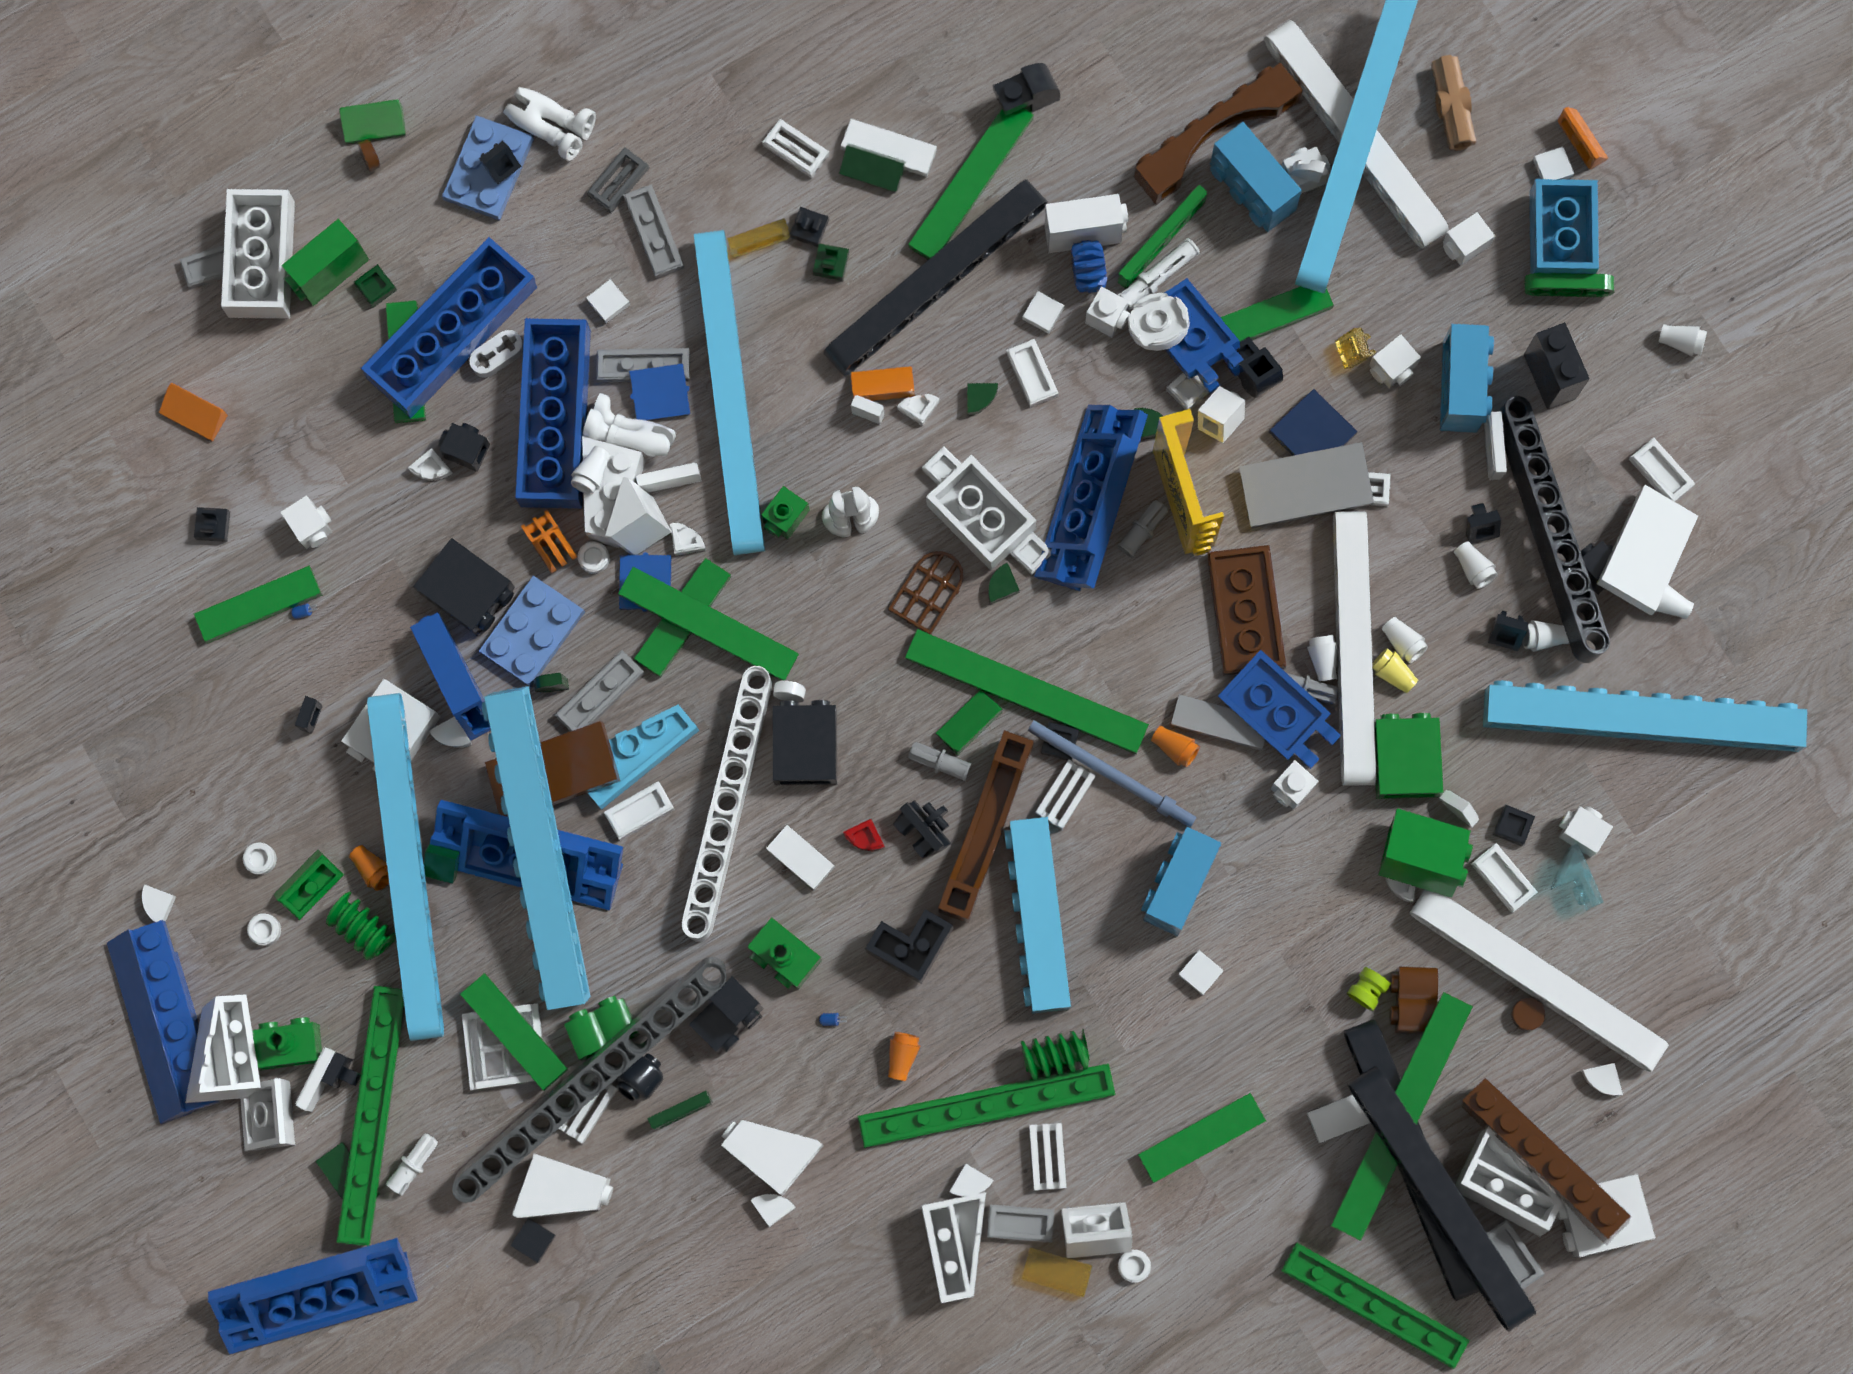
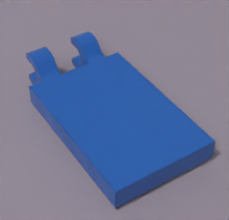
(1205, 341)
(1278, 708)

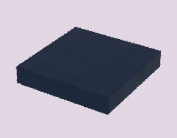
(1312, 427)

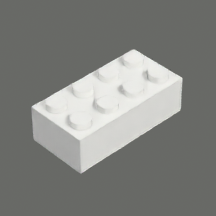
(255, 247)

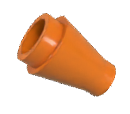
(1176, 746)
(370, 867)
(902, 1054)

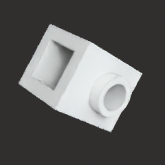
(1306, 156)
(1468, 239)
(1107, 312)
(1394, 362)
(1221, 414)
(308, 522)
(1293, 785)
(1586, 829)

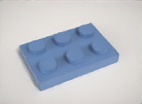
(470, 182)
(532, 631)

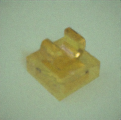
(1354, 348)

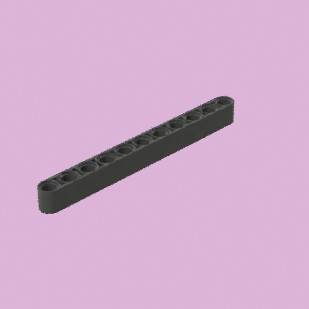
(582, 1093)

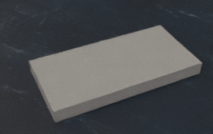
(1306, 485)

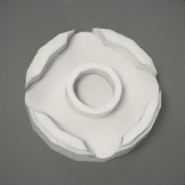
(1158, 321)

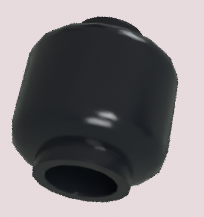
(640, 1079)

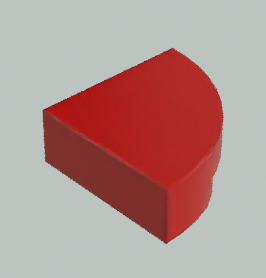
(864, 836)

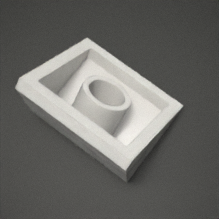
(635, 519)
(268, 1116)
(1097, 1230)

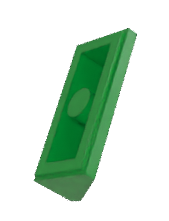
(372, 121)
(969, 722)
(308, 884)

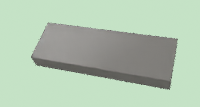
(653, 231)
(615, 364)
(600, 692)
(1214, 722)

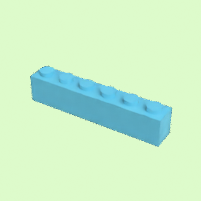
(1039, 915)

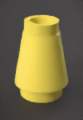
(1394, 671)

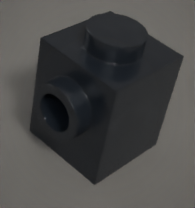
(464, 446)
(1595, 561)

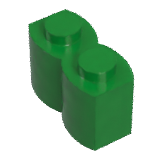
(594, 1029)

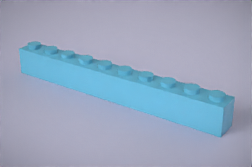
(1645, 717)
(537, 847)

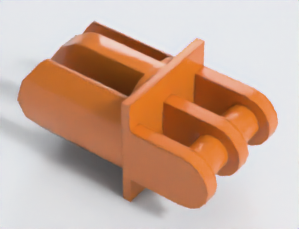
(547, 538)

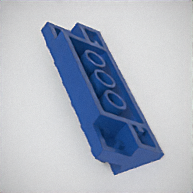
(1091, 496)
(484, 851)
(159, 1014)
(313, 1295)

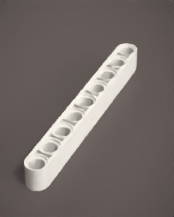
(1333, 106)
(1354, 649)
(725, 787)
(1539, 979)

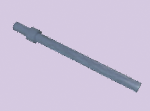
(1164, 805)

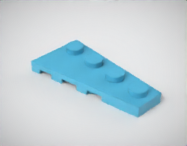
(644, 748)

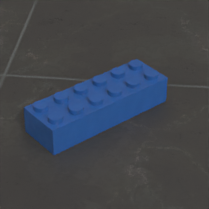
(449, 327)
(552, 411)

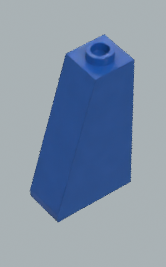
(452, 674)

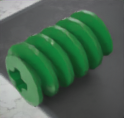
(359, 928)
(1055, 1054)

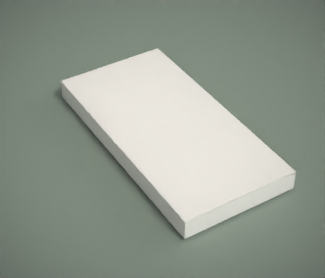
(1647, 550)

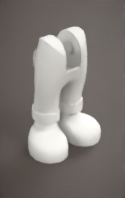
(543, 107)
(626, 432)
(843, 506)

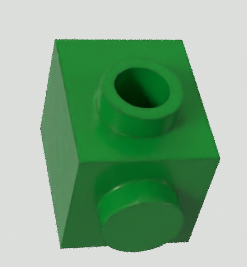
(784, 513)

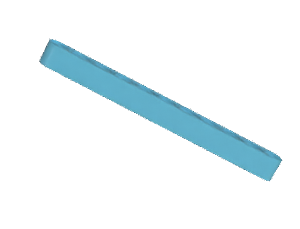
(1355, 145)
(729, 393)
(405, 867)

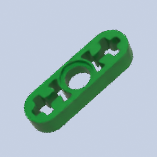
(1569, 284)

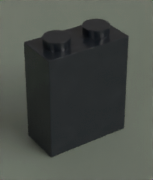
(1556, 366)
(465, 587)
(805, 743)

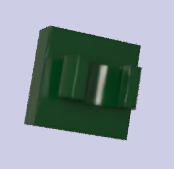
(831, 262)

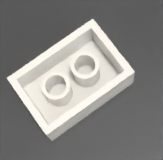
(981, 512)

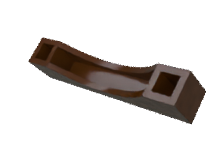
(1266, 97)
(986, 827)
(1574, 1186)

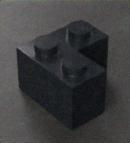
(914, 953)
(727, 1016)

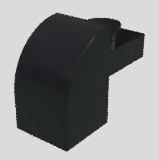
(1030, 87)
(1258, 369)

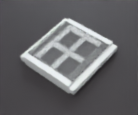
(488, 1059)

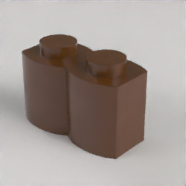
(1415, 998)

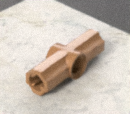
(1453, 102)

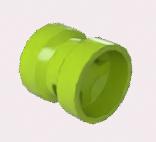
(1368, 988)

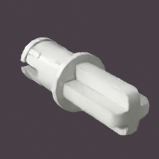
(412, 1164)

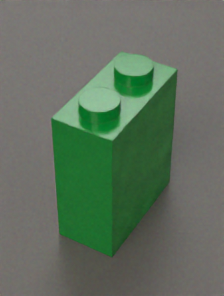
(324, 263)
(1408, 757)
(1426, 853)

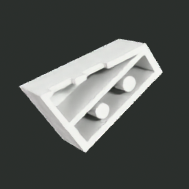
(599, 505)
(224, 1052)
(1506, 1186)
(954, 1243)

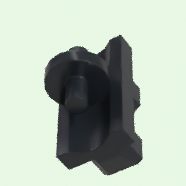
(915, 817)

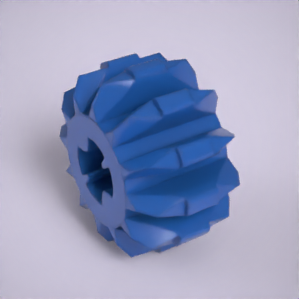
(1088, 266)

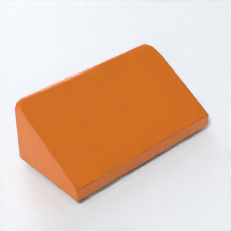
(1581, 137)
(883, 383)
(192, 412)

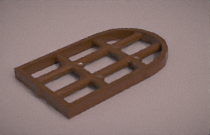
(930, 603)

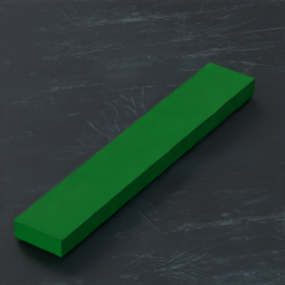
(970, 182)
(708, 623)
(1375, 1305)

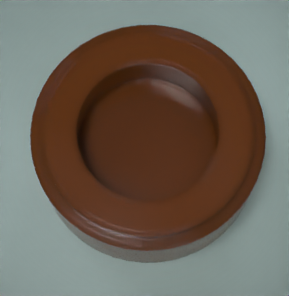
(369, 155)
(1528, 1014)

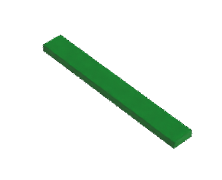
(1026, 691)
(1414, 1092)
(986, 1105)
(371, 1117)

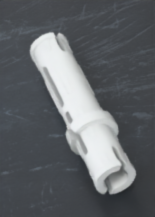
(1149, 281)

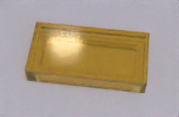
(758, 238)
(1056, 1272)

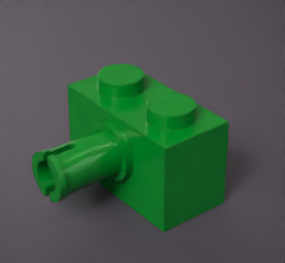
(784, 954)
(287, 1044)

